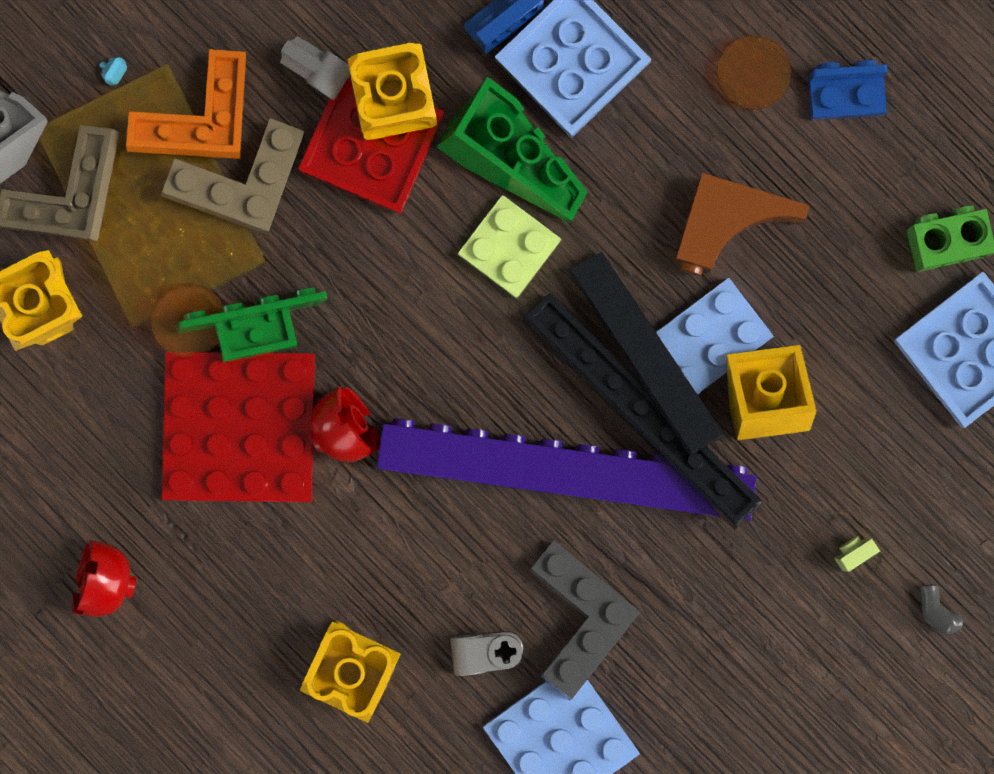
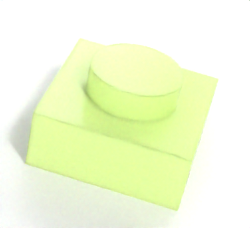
(855, 553)

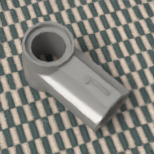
(320, 69)

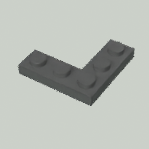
(605, 613)

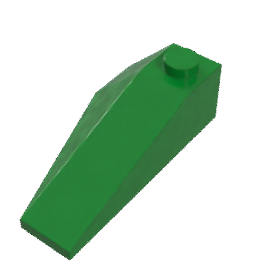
(504, 148)

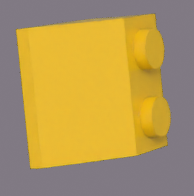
(769, 392)

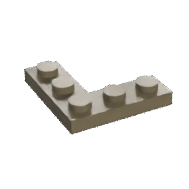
(242, 204)
(83, 207)

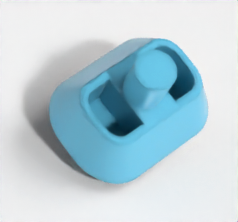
(113, 70)

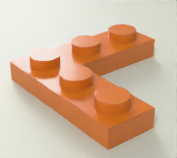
(205, 136)

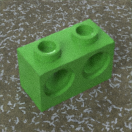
(952, 247)

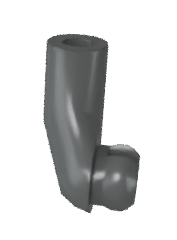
(936, 614)

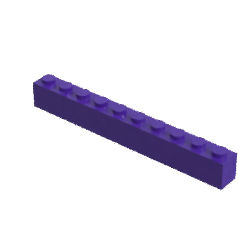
(541, 467)

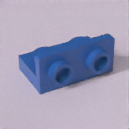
(500, 21)
(847, 91)

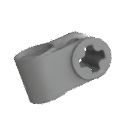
(478, 654)

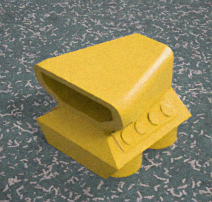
(392, 91)
(36, 301)
(350, 671)

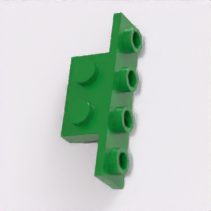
(256, 328)

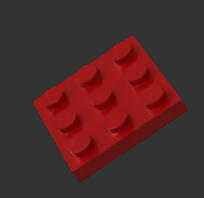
(370, 169)

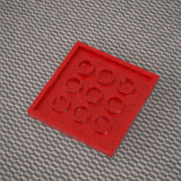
(238, 428)

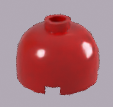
(341, 427)
(102, 580)

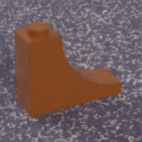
(721, 212)

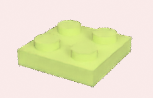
(509, 247)

